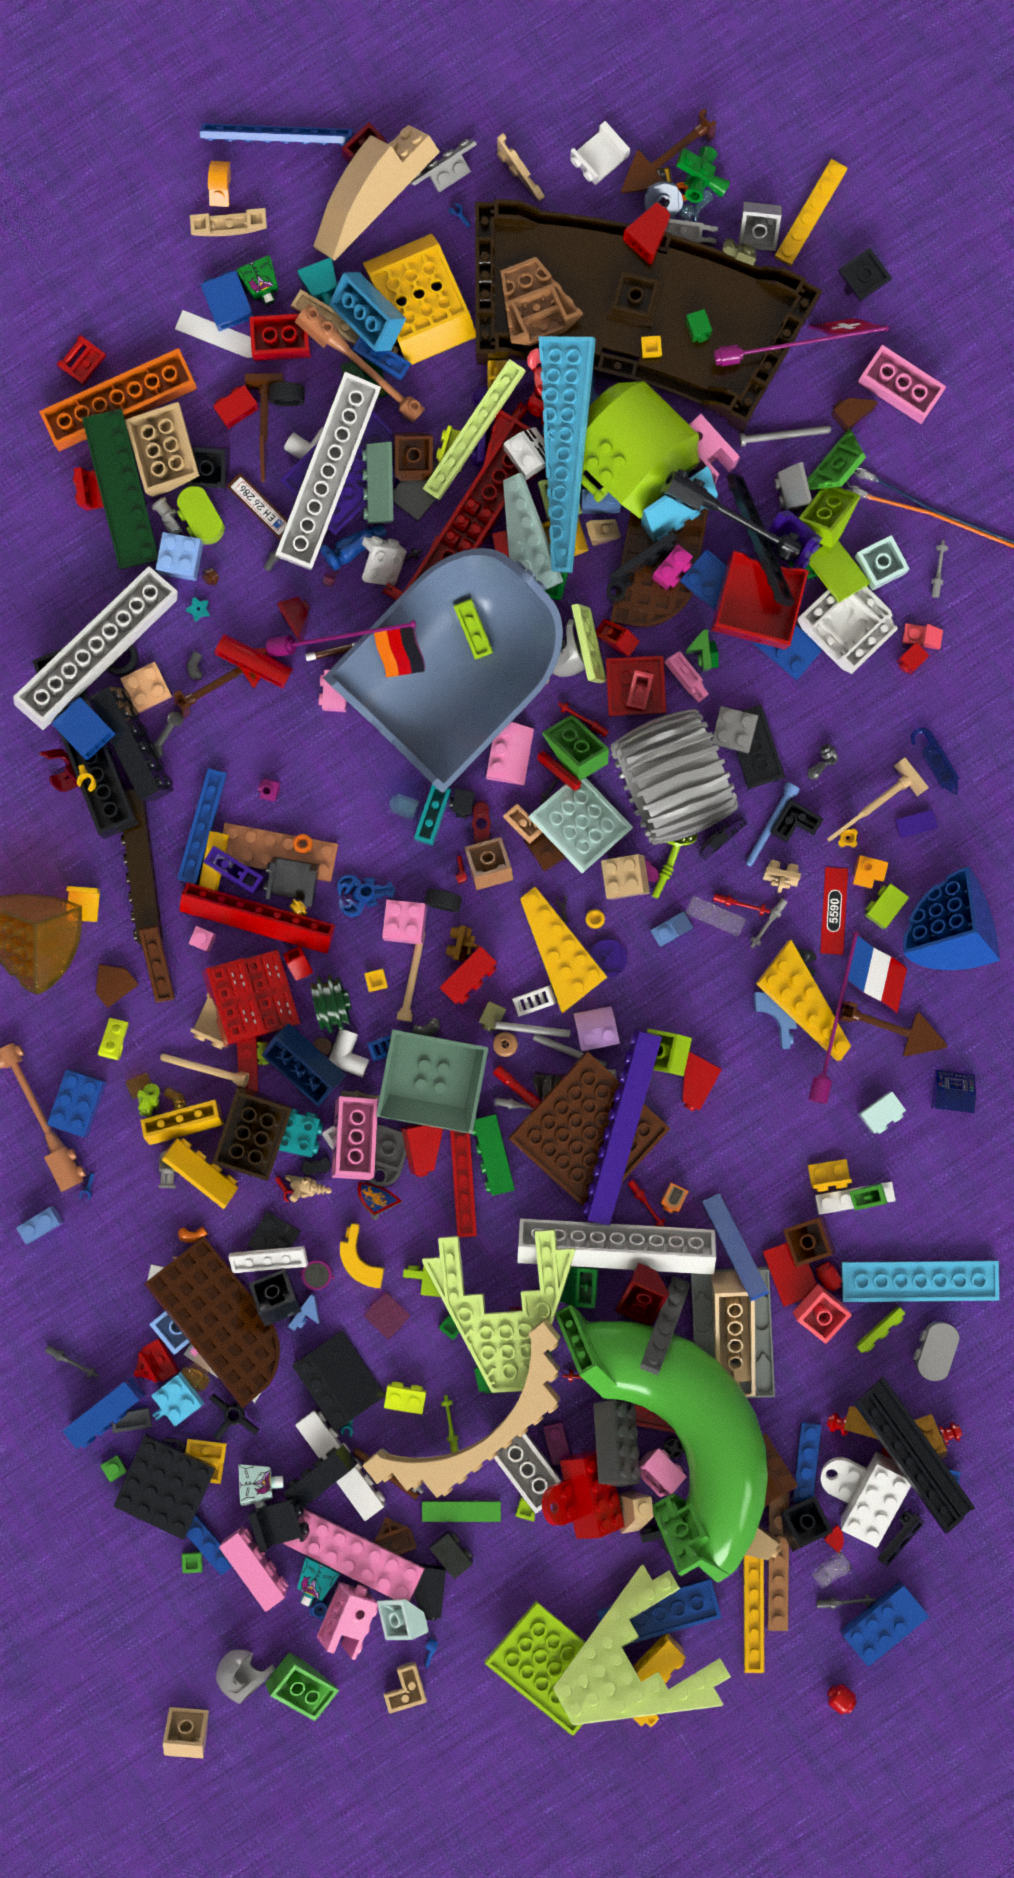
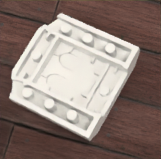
(848, 629)

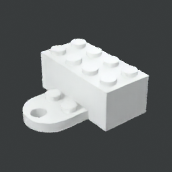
(870, 1492)

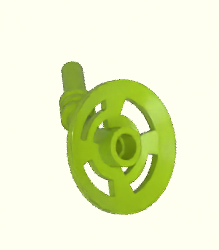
(668, 868)

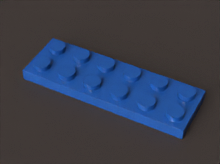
(682, 1609)

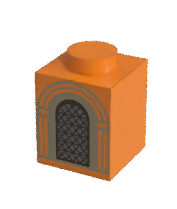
(673, 1198)

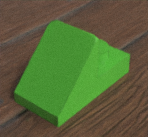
(701, 645)

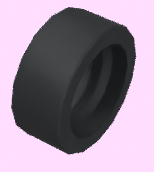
(286, 394)
(129, 667)
(443, 900)

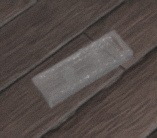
(715, 916)

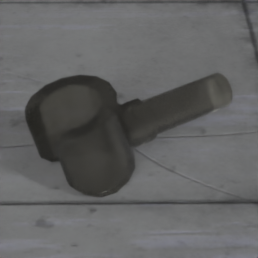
(563, 908)

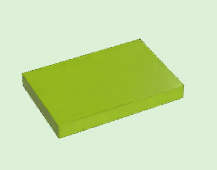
(838, 571)

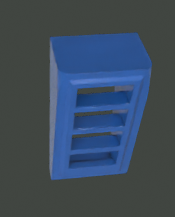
(379, 1041)

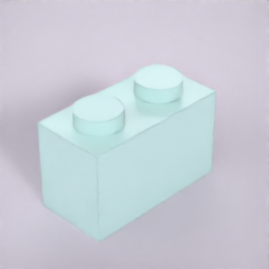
(882, 1112)

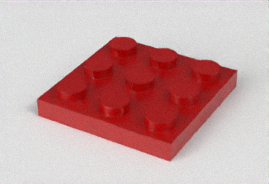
(619, 680)

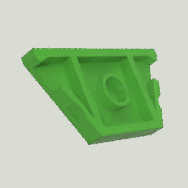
(838, 464)

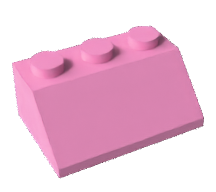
(510, 754)

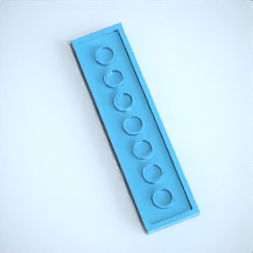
(920, 1281)

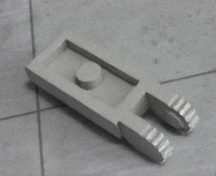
(690, 230)

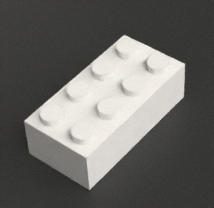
(527, 1469)

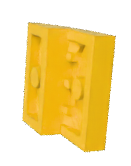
(209, 1452)

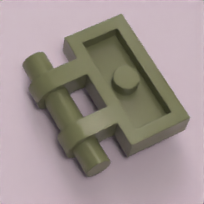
(744, 253)

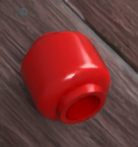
(841, 1699)

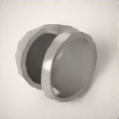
(570, 658)
(238, 1677)

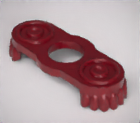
(481, 810)

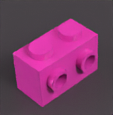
(670, 570)

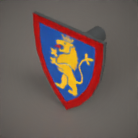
(376, 1198)

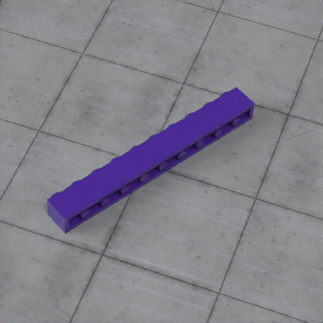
(622, 1127)

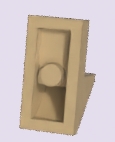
(603, 531)

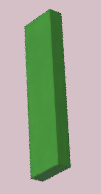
(461, 1511)

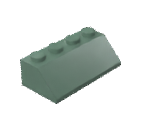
(378, 483)

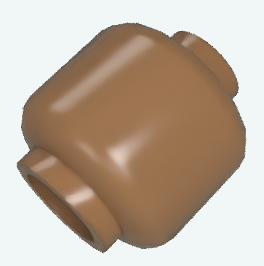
(508, 1051)

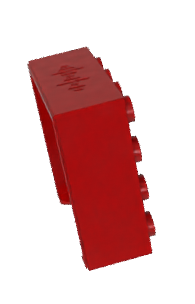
(748, 605)

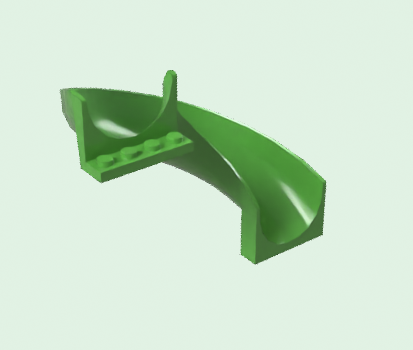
(710, 1420)

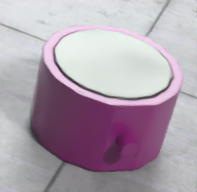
(317, 1274)

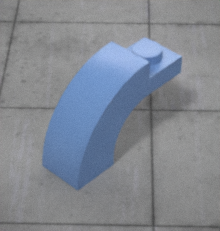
(765, 1004)

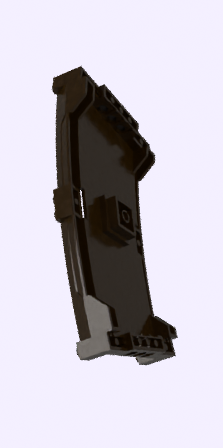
(600, 274)

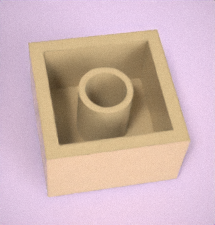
(625, 876)

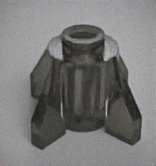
(545, 1082)

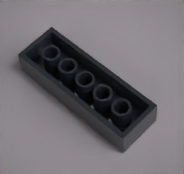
(132, 743)

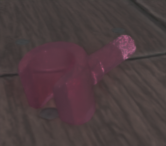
(329, 580)

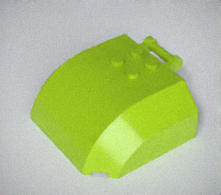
(635, 445)

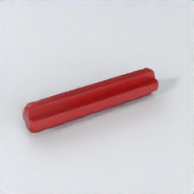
(559, 770)

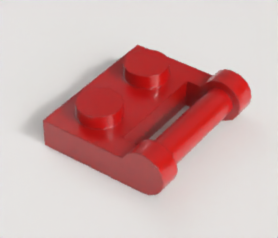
(85, 364)

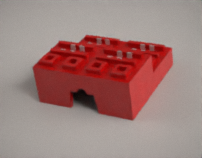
(250, 997)

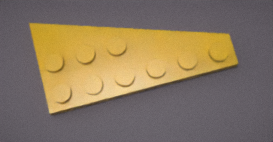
(566, 960)
(795, 991)

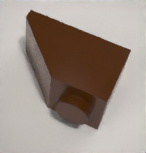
(852, 411)

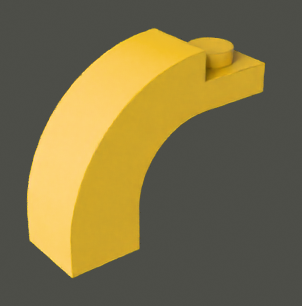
(355, 1266)

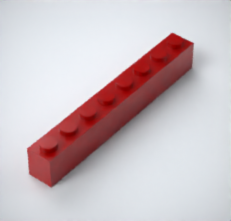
(257, 918)

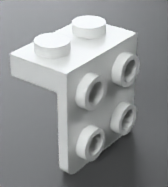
(383, 561)

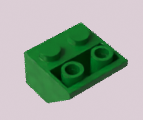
(581, 1287)

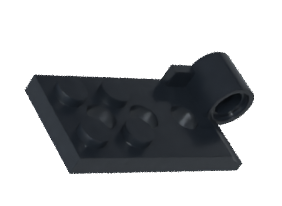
(649, 557)

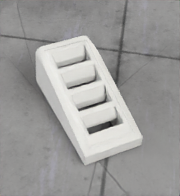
(550, 995)

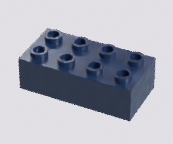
(303, 1064)

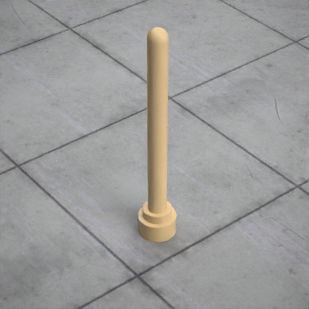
(405, 1012)
(239, 1078)

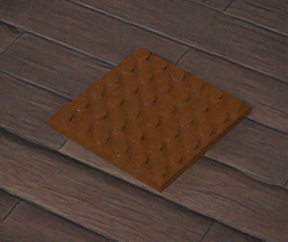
(570, 1123)

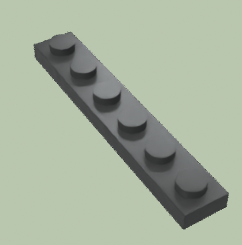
(665, 1326)

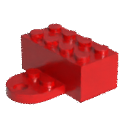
(581, 1500)

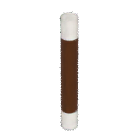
(329, 652)

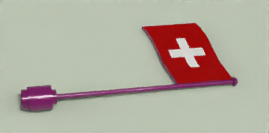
(732, 354)

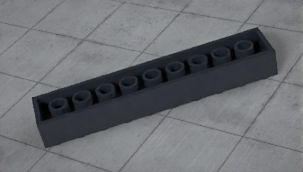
(109, 800)

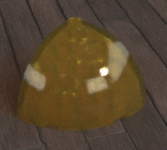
(38, 938)

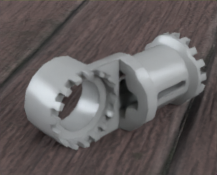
(167, 515)
(167, 1174)

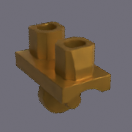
(464, 943)

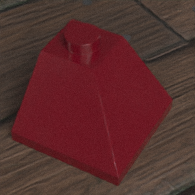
(296, 615)

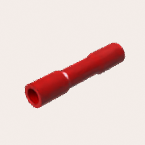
(528, 1097)

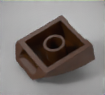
(412, 455)

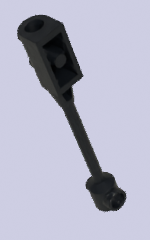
(694, 495)

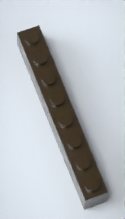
(141, 870)

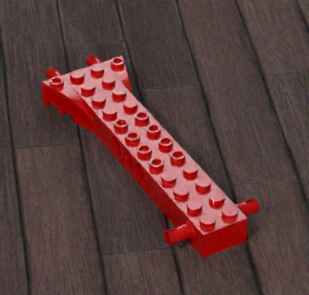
(482, 502)

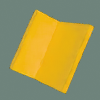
(88, 899)

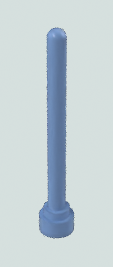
(789, 792)

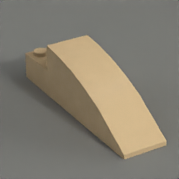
(369, 185)

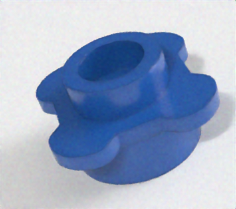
(314, 1611)

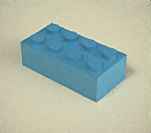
(367, 311)

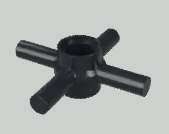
(230, 1421)

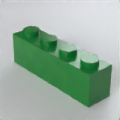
(493, 1154)

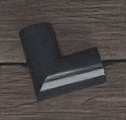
(795, 816)

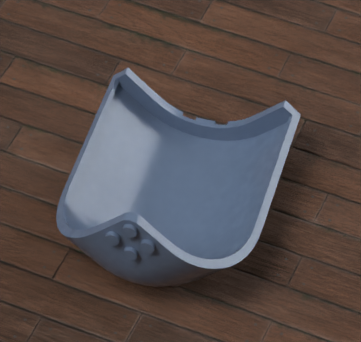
(458, 703)

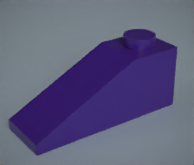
(233, 870)

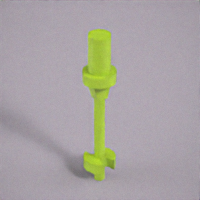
(452, 1438)

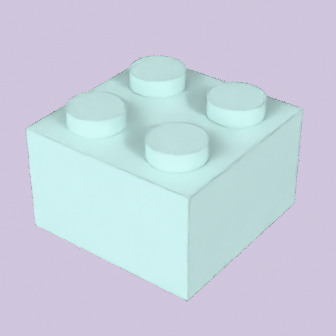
(882, 562)

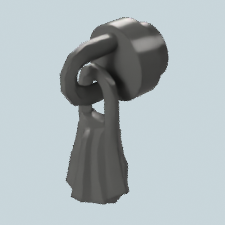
(826, 753)

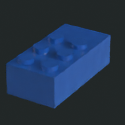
(99, 1417)
(884, 1623)

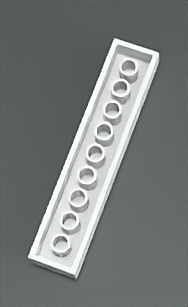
(327, 471)
(95, 648)
(625, 1245)

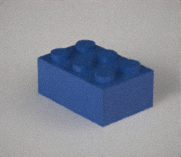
(76, 1103)

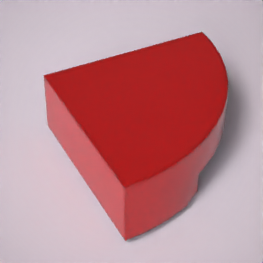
(835, 1539)

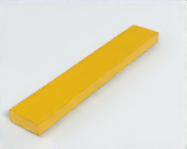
(753, 1614)

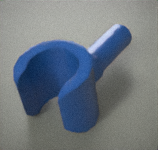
(459, 213)
(88, 1188)
(431, 1646)

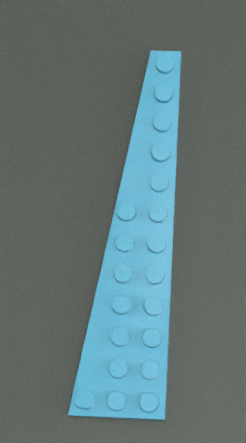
(566, 398)

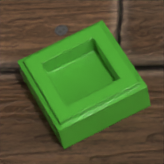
(192, 1562)

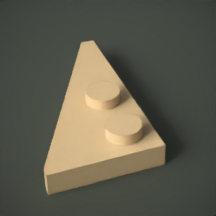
(517, 167)

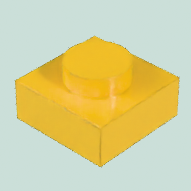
(651, 346)
(376, 980)

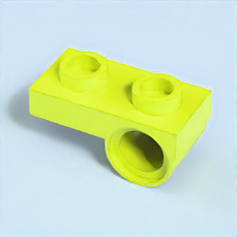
(113, 1039)

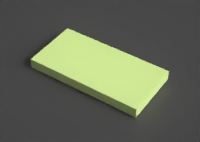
(589, 643)

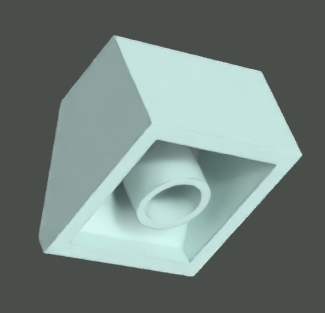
(401, 1619)

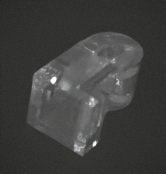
(832, 1569)

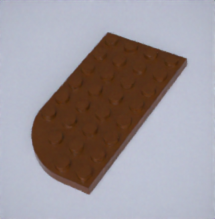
(646, 601)
(218, 1320)

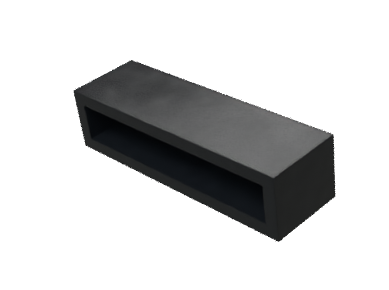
(322, 1476)

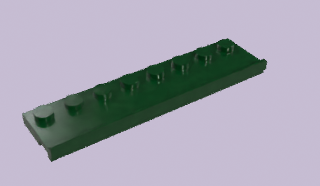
(120, 489)

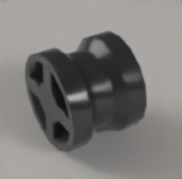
(673, 1450)

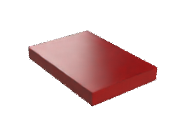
(790, 1281)

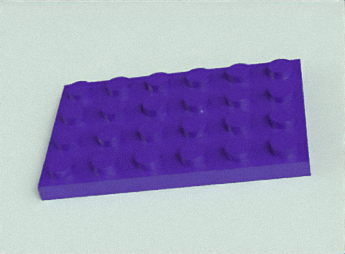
(351, 496)

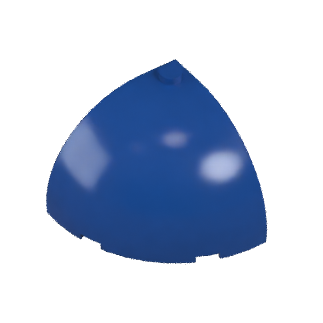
(952, 926)

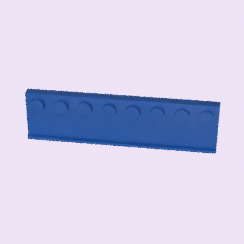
(705, 582)

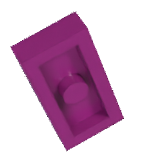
(556, 1442)

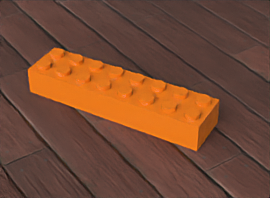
(131, 391)

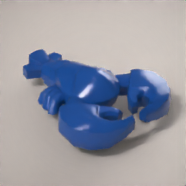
(362, 894)

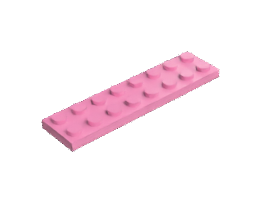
(358, 1558)

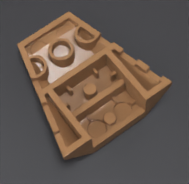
(535, 303)

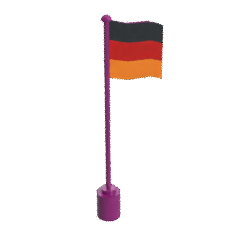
(394, 643)

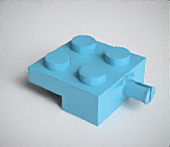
(177, 1400)

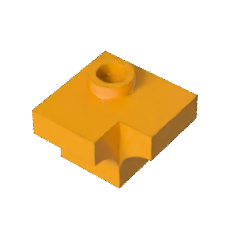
(868, 870)

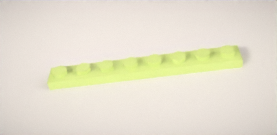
(474, 429)

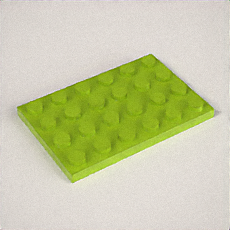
(535, 1658)

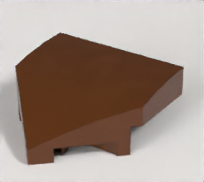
(113, 983)
(395, 1537)

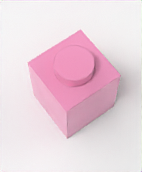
(202, 939)

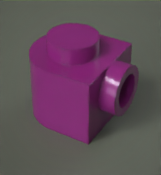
(269, 789)

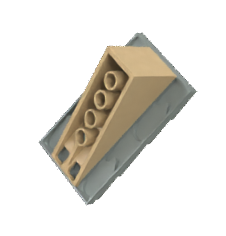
(735, 1328)

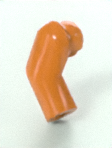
(191, 1237)

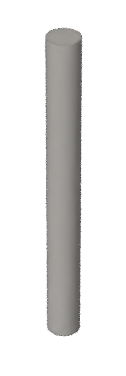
(531, 1029)
(562, 1048)

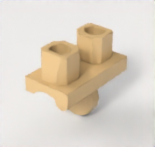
(780, 877)

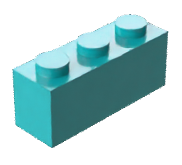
(432, 816)

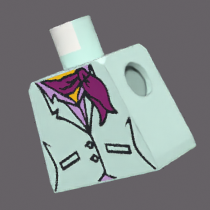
(257, 1484)

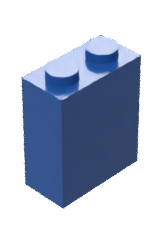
(227, 300)
(83, 728)

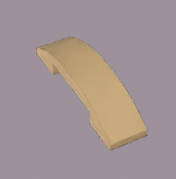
(228, 224)

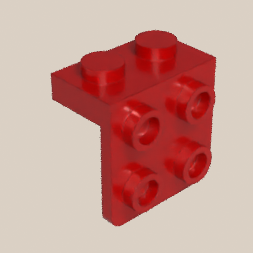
(87, 488)

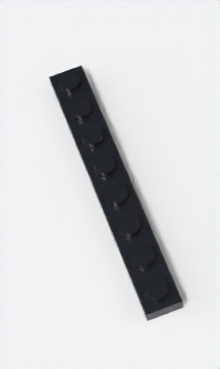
(761, 545)

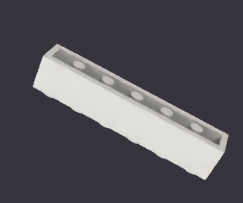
(354, 1484)

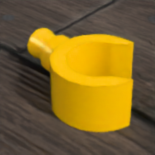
(83, 775)

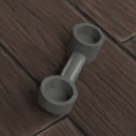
(174, 719)

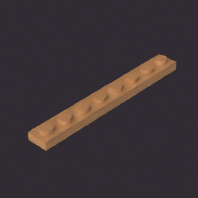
(778, 1569)

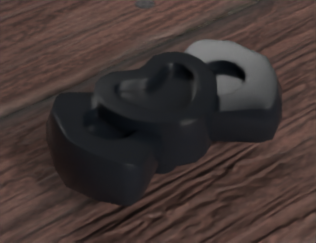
(316, 1166)

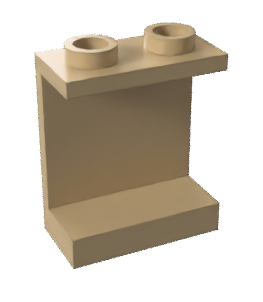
(207, 1025)

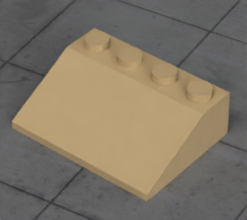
(162, 449)

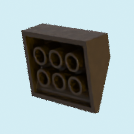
(252, 1134)

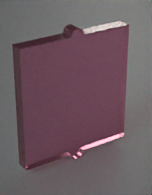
(387, 1315)

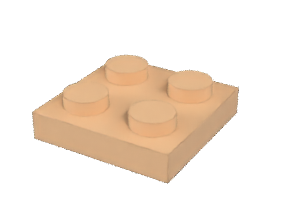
(146, 687)

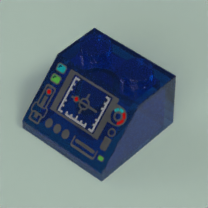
(954, 1091)

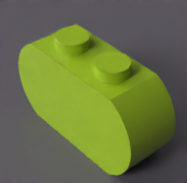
(200, 515)

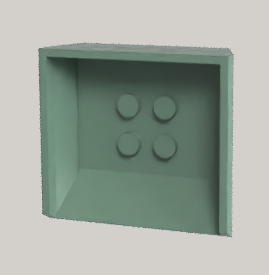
(432, 1081)

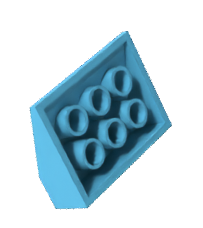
(669, 514)

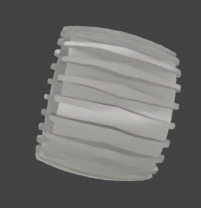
(674, 776)

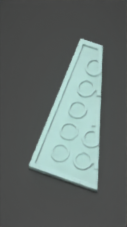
(525, 532)

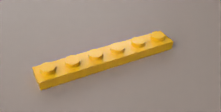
(811, 212)

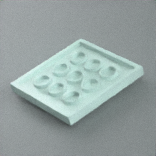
(580, 824)

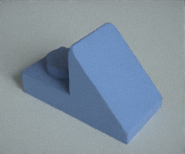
(671, 929)
(308, 1309)

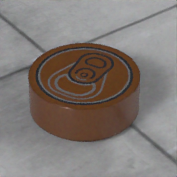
(323, 1045)

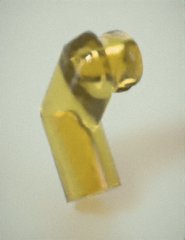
(178, 1098)

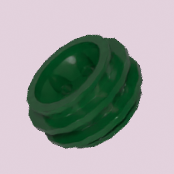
(331, 1003)

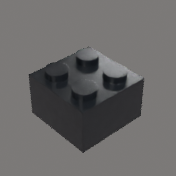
(275, 1297)

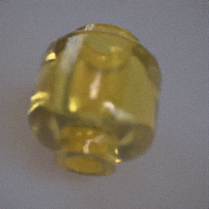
(196, 1376)

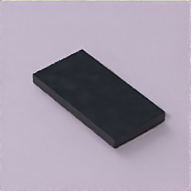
(762, 761)

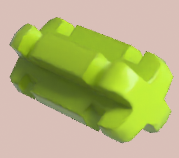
(262, 1046)

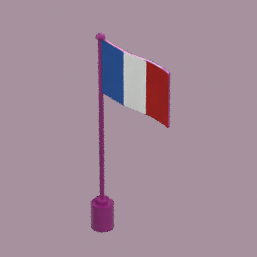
(873, 975)

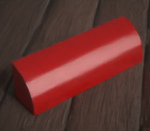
(253, 661)

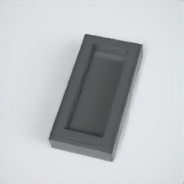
(134, 1420)

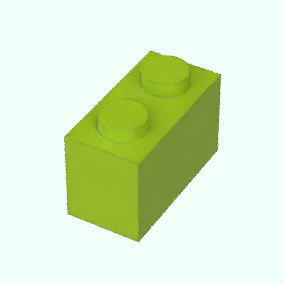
(886, 905)

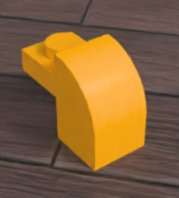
(218, 183)

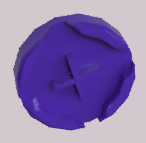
(609, 956)

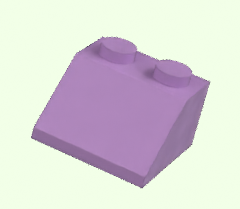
(596, 1028)

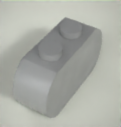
(936, 1350)

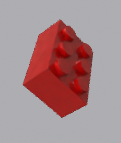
(278, 338)
(469, 976)

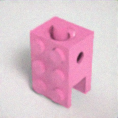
(712, 447)
(350, 1616)

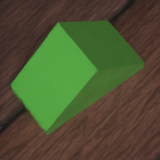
(868, 1196)

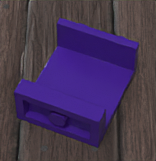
(788, 522)

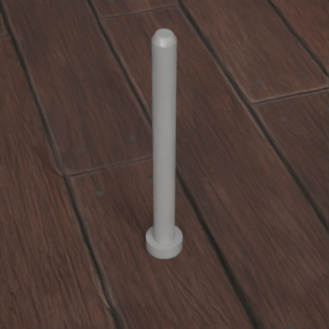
(743, 439)

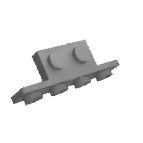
(447, 169)

